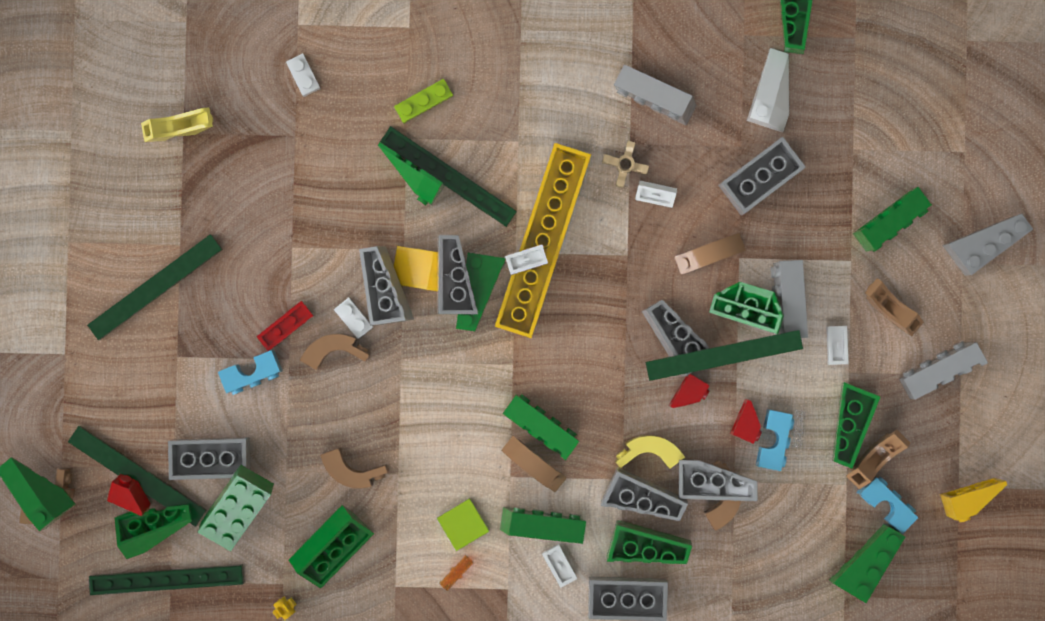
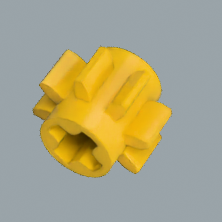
(284, 608)

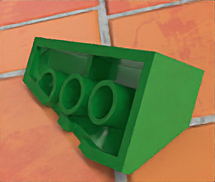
(421, 182)
(36, 495)
(140, 533)

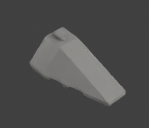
(710, 482)

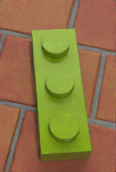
(423, 101)

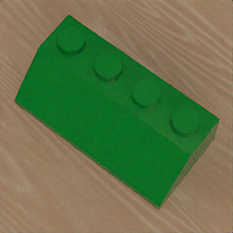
(330, 547)

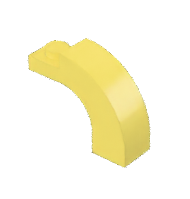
(653, 444)

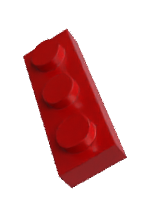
(285, 326)

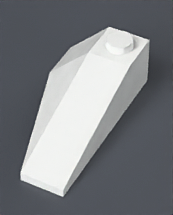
(771, 98)

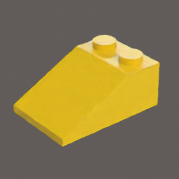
(417, 268)
(971, 499)

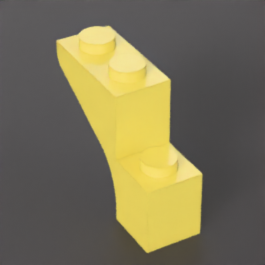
(178, 125)

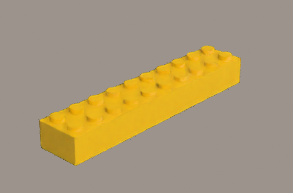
(546, 228)

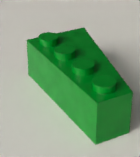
(795, 23)
(892, 219)
(483, 275)
(853, 421)
(541, 426)
(542, 525)
(645, 545)
(869, 564)

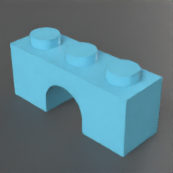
(266, 367)
(774, 457)
(900, 515)

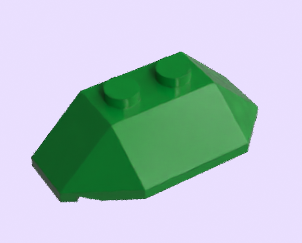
(749, 306)

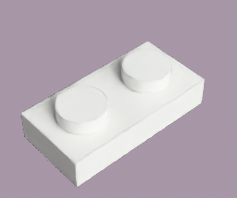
(303, 75)
(656, 194)
(526, 259)
(353, 318)
(837, 345)
(559, 566)

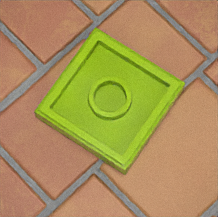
(462, 524)

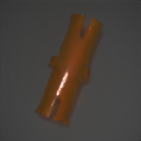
(456, 573)

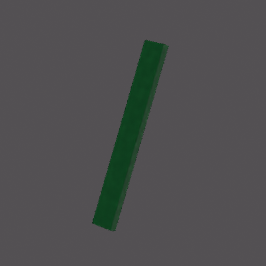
(448, 176)
(154, 287)
(724, 355)
(121, 464)
(166, 579)

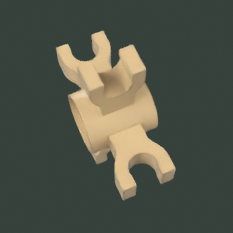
(610, 160)

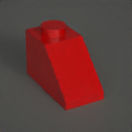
(690, 392)
(747, 423)
(128, 494)

